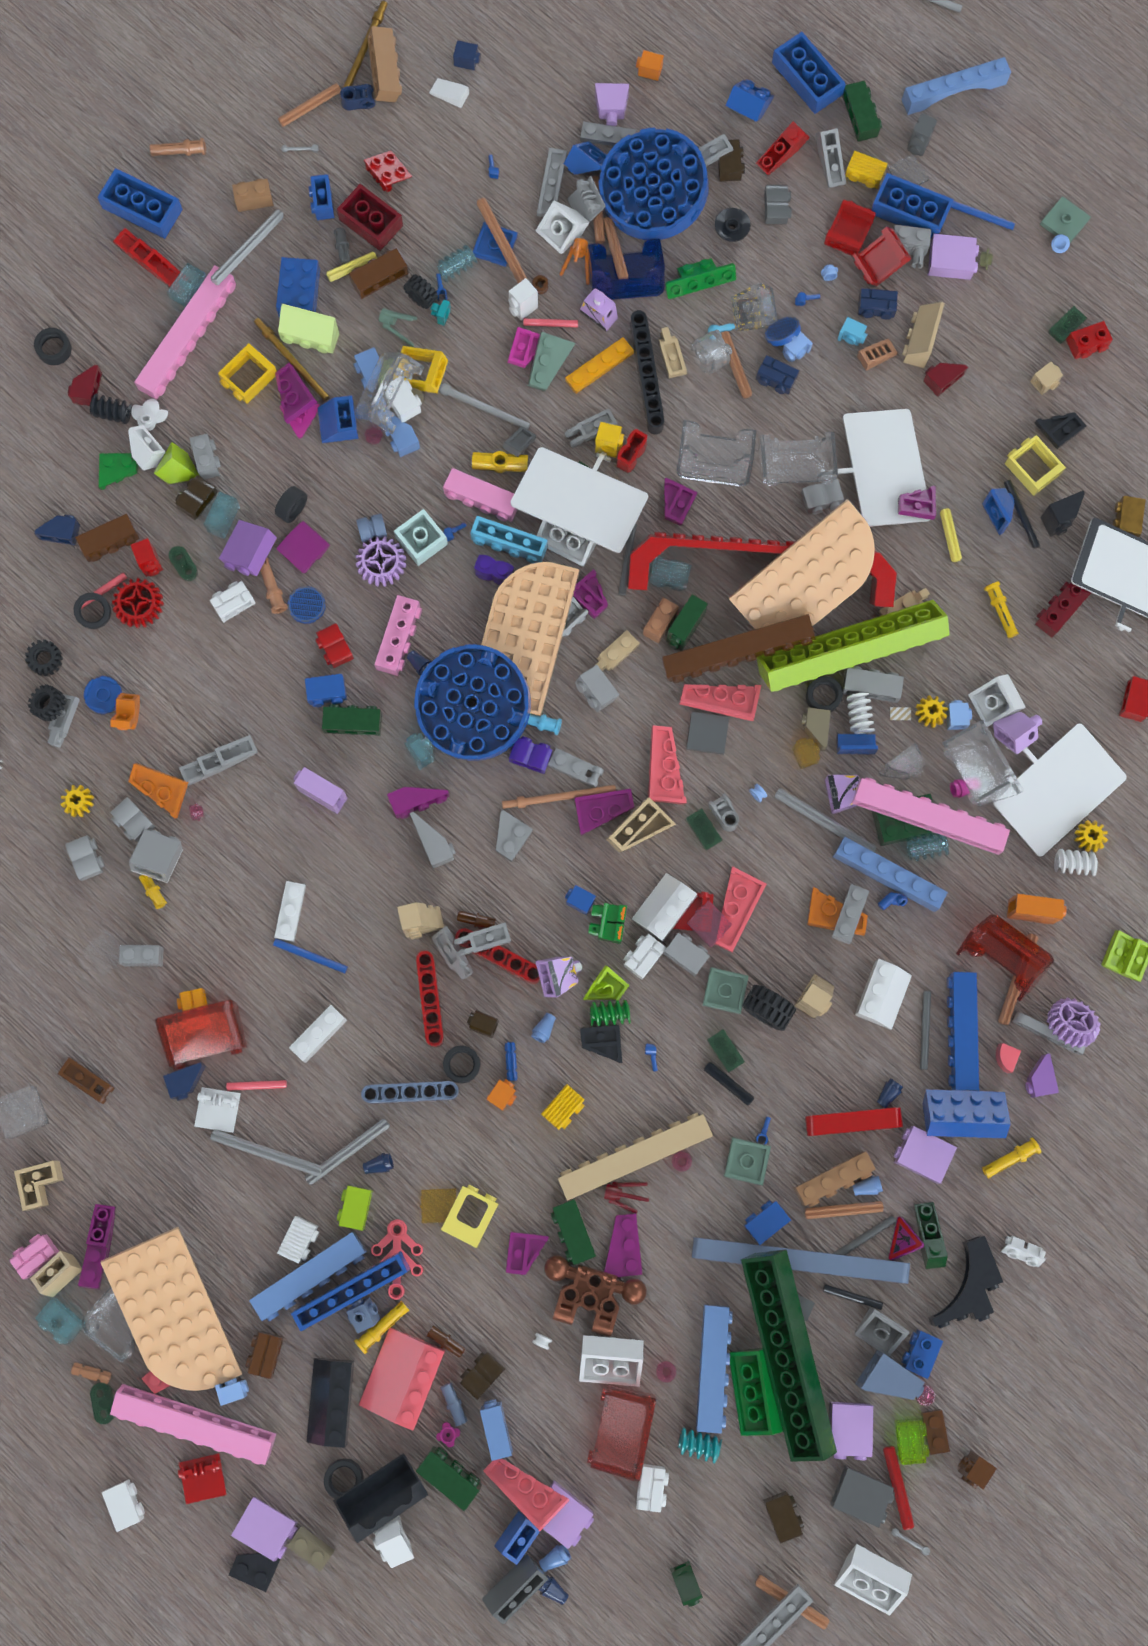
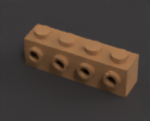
(384, 64)
(834, 1178)

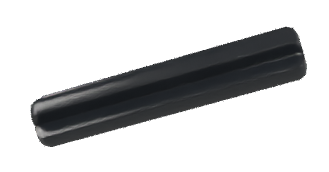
(729, 1083)

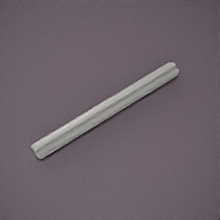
(234, 260)
(821, 819)
(266, 1153)

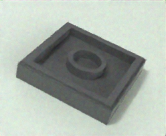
(707, 733)

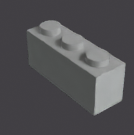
(878, 685)

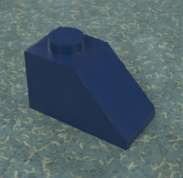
(59, 530)
(183, 1081)

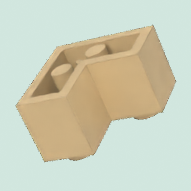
(32, 1183)

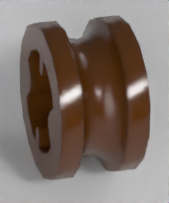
(543, 279)

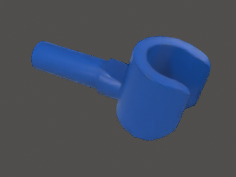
(493, 171)
(441, 290)
(801, 298)
(448, 532)
(650, 1049)
(764, 1130)

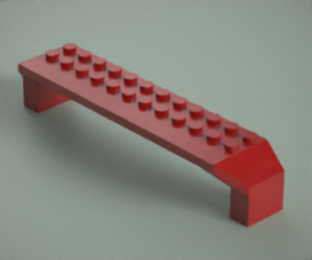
(882, 573)

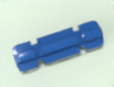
(511, 1064)

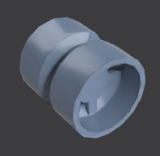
(371, 527)

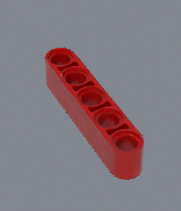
(508, 958)
(432, 988)
(853, 1121)

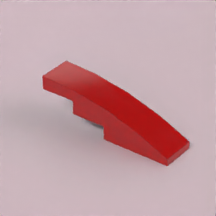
(147, 257)

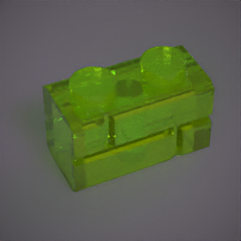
(910, 1441)

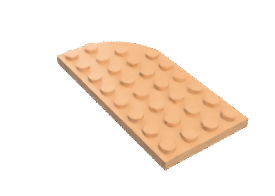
(812, 572)
(530, 622)
(171, 1313)

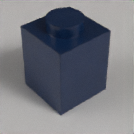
(466, 55)

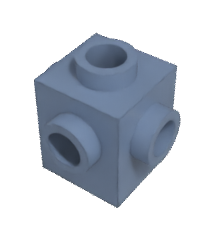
(363, 1314)

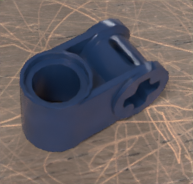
(358, 97)

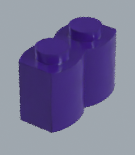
(490, 569)
(530, 755)

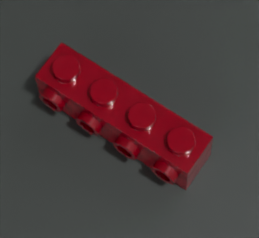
(1061, 608)

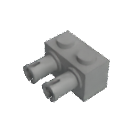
(915, 241)

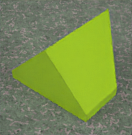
(176, 466)
(606, 986)

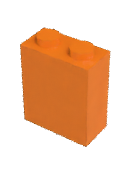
(1036, 909)

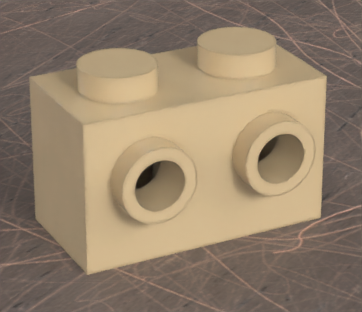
(56, 1274)

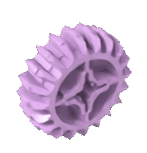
(388, 560)
(1073, 1022)

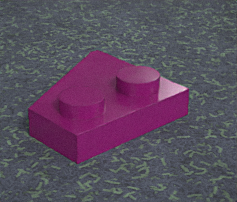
(590, 596)
(523, 1251)

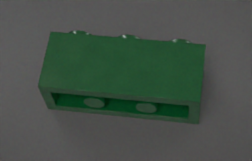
(861, 111)
(351, 720)
(573, 1232)

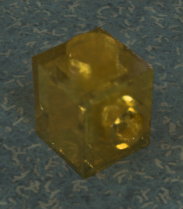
(806, 752)

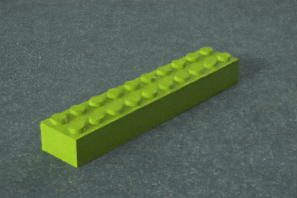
(855, 645)

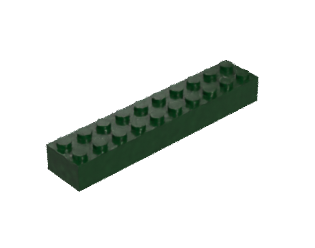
(789, 1356)

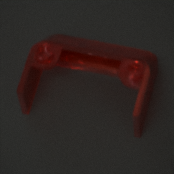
(1010, 950)

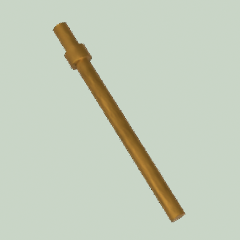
(376, 20)
(268, 333)

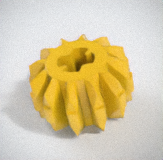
(923, 711)
(71, 807)
(1092, 829)

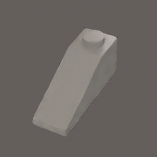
(831, 157)
(435, 845)

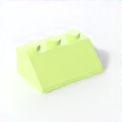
(308, 329)

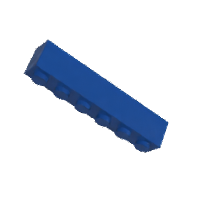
(963, 1031)
(350, 1291)

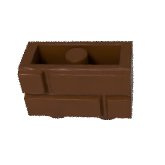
(264, 1355)

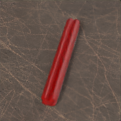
(899, 1488)

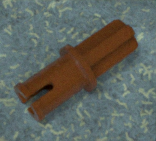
(476, 920)
(446, 1341)

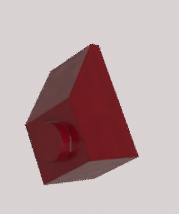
(943, 376)
(85, 386)

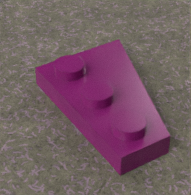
(602, 808)
(624, 1248)

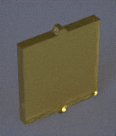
(436, 1204)

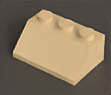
(923, 334)

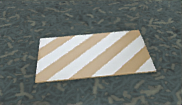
(900, 713)

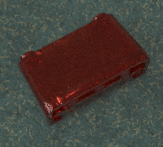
(201, 1033)
(623, 1432)

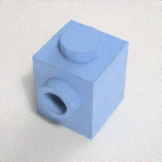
(958, 715)

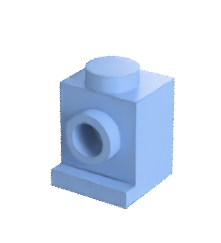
(797, 347)
(231, 1391)

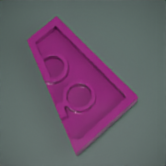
(294, 393)

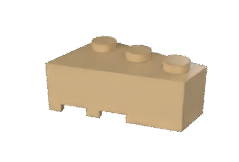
(640, 825)
(418, 919)
(816, 997)

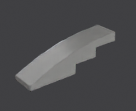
(219, 760)

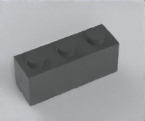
(514, 1589)

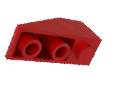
(783, 148)

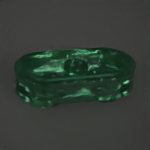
(183, 564)
(102, 1403)

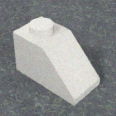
(145, 448)

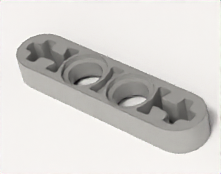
(1042, 1030)

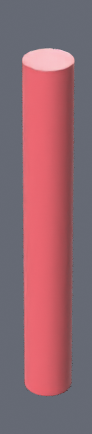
(550, 322)
(108, 586)
(256, 1085)

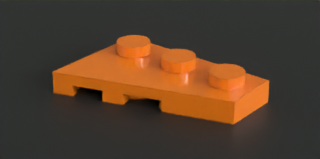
(162, 788)
(826, 910)

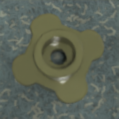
(986, 258)

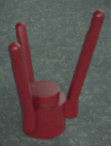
(615, 1193)

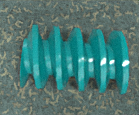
(699, 1445)

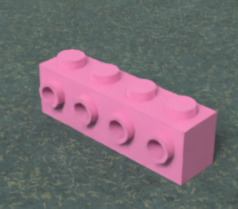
(480, 495)
(397, 635)

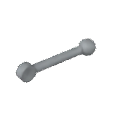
(314, 148)
(925, 1550)

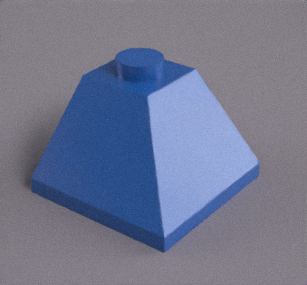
(584, 158)
(999, 507)

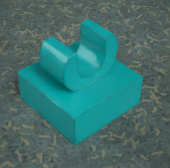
(441, 312)

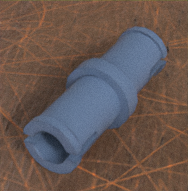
(453, 1404)

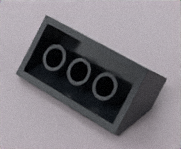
(330, 1402)

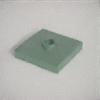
(1065, 219)
(725, 990)
(747, 1161)

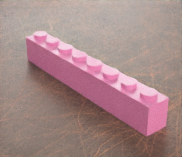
(184, 335)
(930, 816)
(193, 1424)

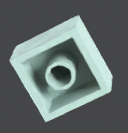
(420, 537)

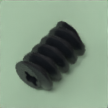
(110, 410)

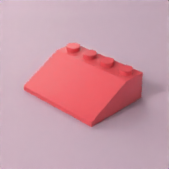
(402, 1378)

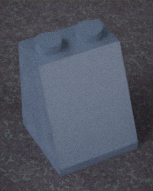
(889, 1378)

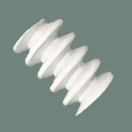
(859, 714)
(1076, 860)

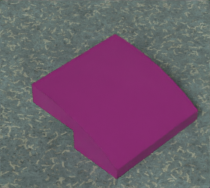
(303, 546)

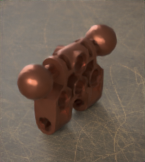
(632, 1291)

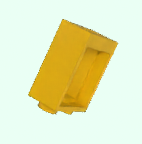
(237, 362)
(436, 369)

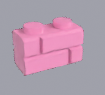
(34, 1256)

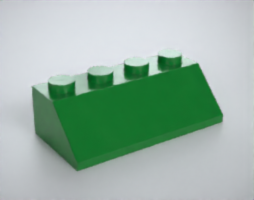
(754, 1393)

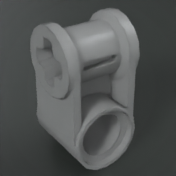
(722, 809)

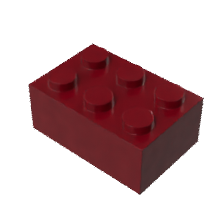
(370, 217)

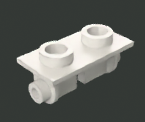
(1031, 1255)

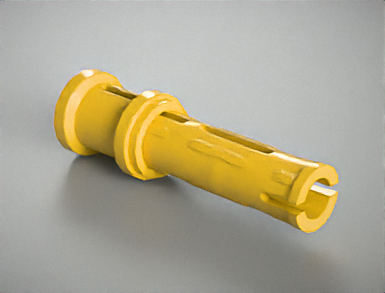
(1011, 630)
(1020, 1154)
(374, 1333)

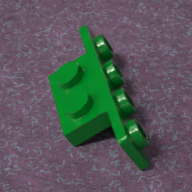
(699, 277)

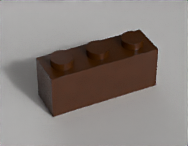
(378, 273)
(107, 538)

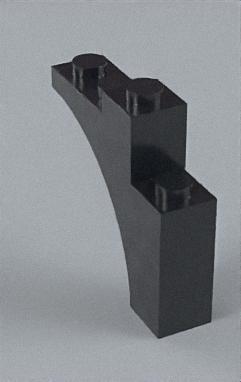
(972, 1299)

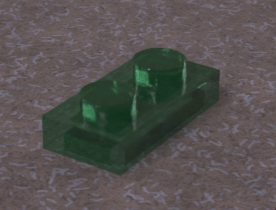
(1068, 323)
(703, 829)
(725, 1051)

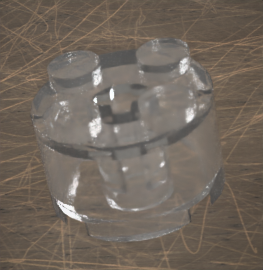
(711, 352)

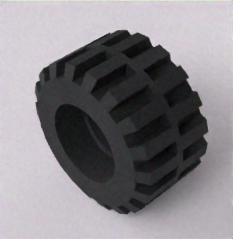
(769, 1007)

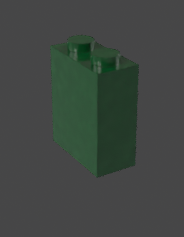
(686, 623)

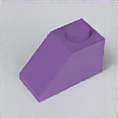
(1042, 1078)

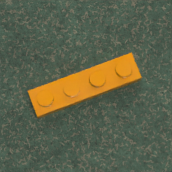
(599, 365)

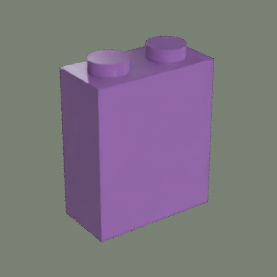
(247, 548)

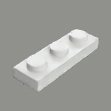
(290, 911)

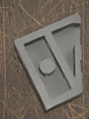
(511, 835)

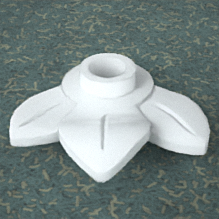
(148, 414)

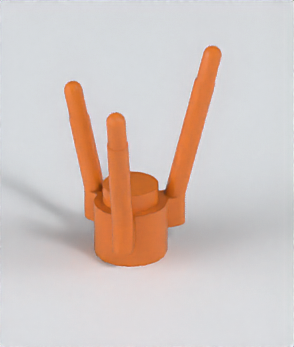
(579, 250)

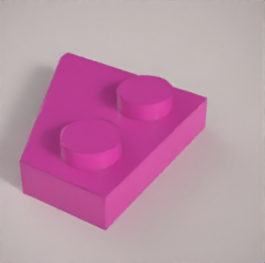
(523, 347)

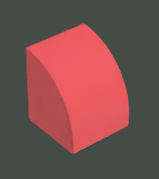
(1007, 1057)

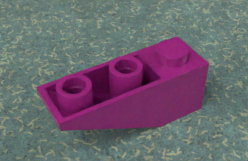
(412, 799)

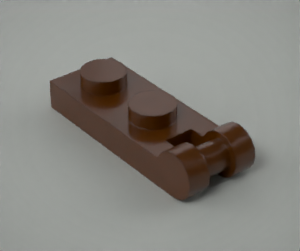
(85, 1080)

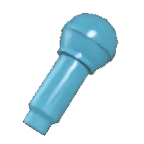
(726, 327)

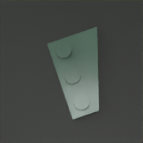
(548, 359)

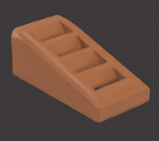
(867, 363)

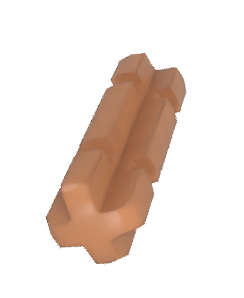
(91, 1373)

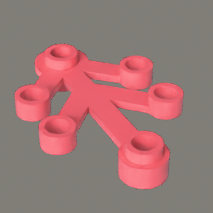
(397, 1237)

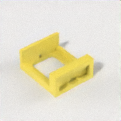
(463, 1231)

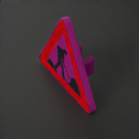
(904, 1240)

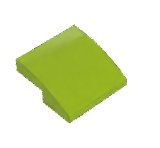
(1126, 956)

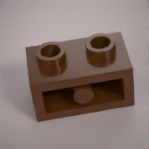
(976, 1470)

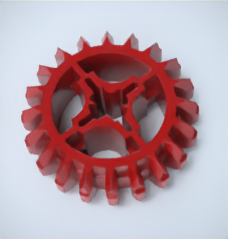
(122, 600)

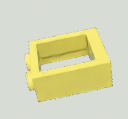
(1047, 457)

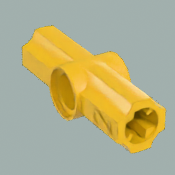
(487, 461)

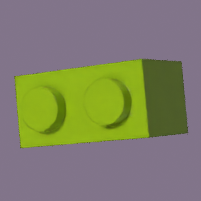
(354, 1208)

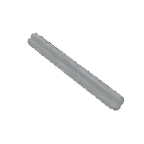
(349, 1150)

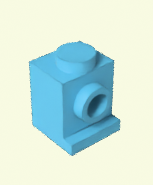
(853, 332)

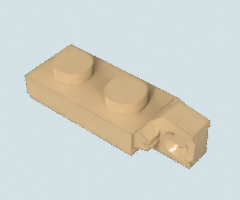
(671, 354)
(908, 600)
(617, 651)

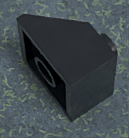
(1061, 514)

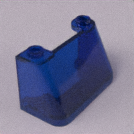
(644, 271)

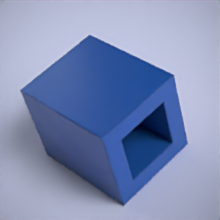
(580, 899)

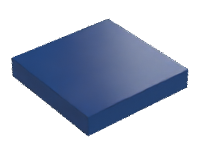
(487, 247)

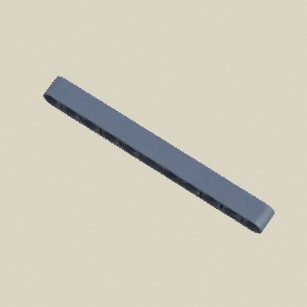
(806, 1260)

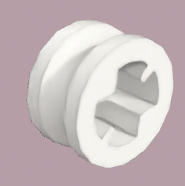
(542, 1341)

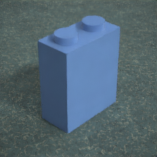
(496, 1429)

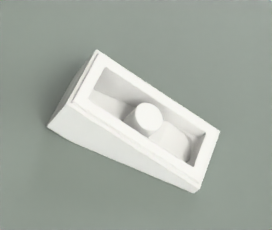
(450, 92)

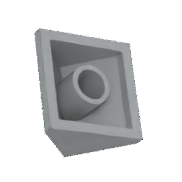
(881, 1332)

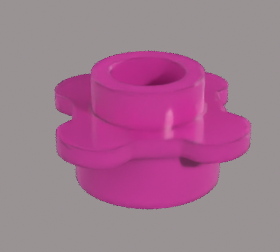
(446, 1428)

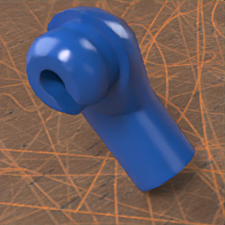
(893, 899)

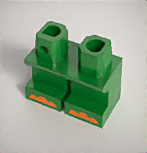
(611, 922)

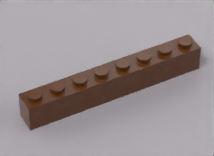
(739, 648)

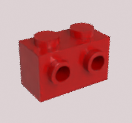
(1089, 340)

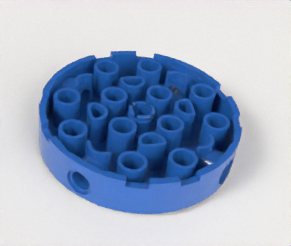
(678, 188)
(479, 730)

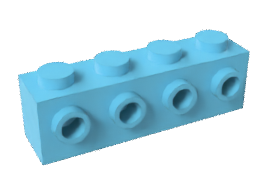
(508, 539)

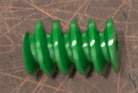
(610, 1012)

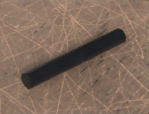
(853, 1297)

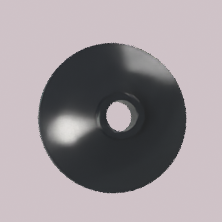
(732, 217)

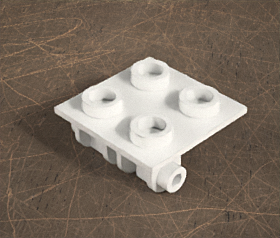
(217, 1109)

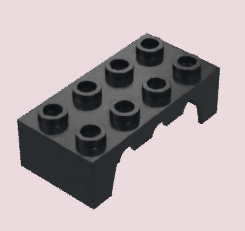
(380, 1498)

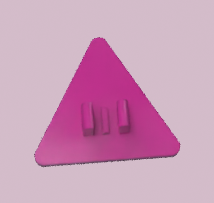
(303, 421)

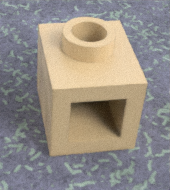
(1047, 378)

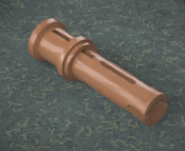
(186, 147)
(273, 593)

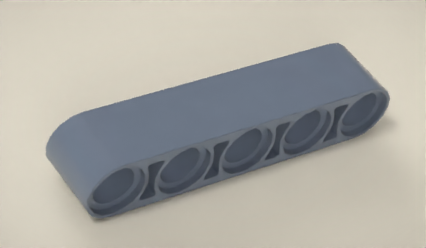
(401, 1088)

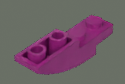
(98, 1246)

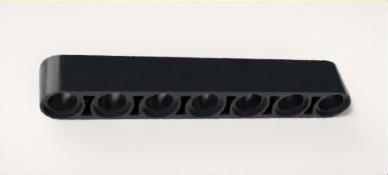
(643, 364)

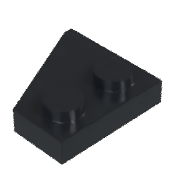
(1061, 428)
(603, 1041)
(254, 1570)

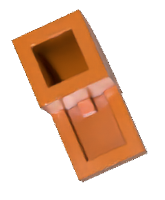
(126, 712)

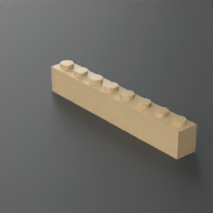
(634, 1157)

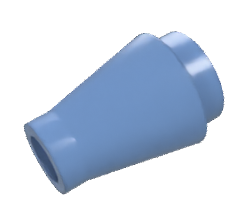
(543, 1029)
(868, 1186)
(556, 1557)

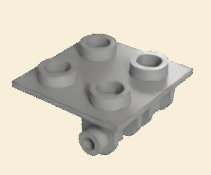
(586, 199)

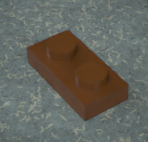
(936, 1432)

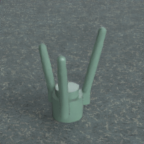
(390, 317)

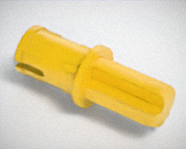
(153, 891)

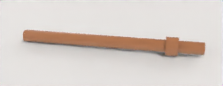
(521, 802)

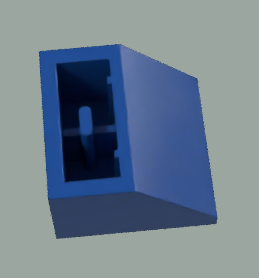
(749, 99)
(338, 420)

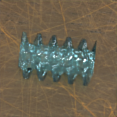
(456, 262)
(927, 845)

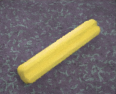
(347, 268)
(950, 534)

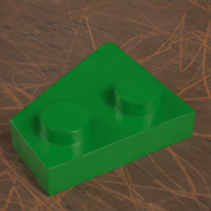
(115, 467)

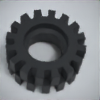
(420, 291)
(36, 649)
(39, 699)

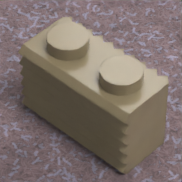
(311, 1548)

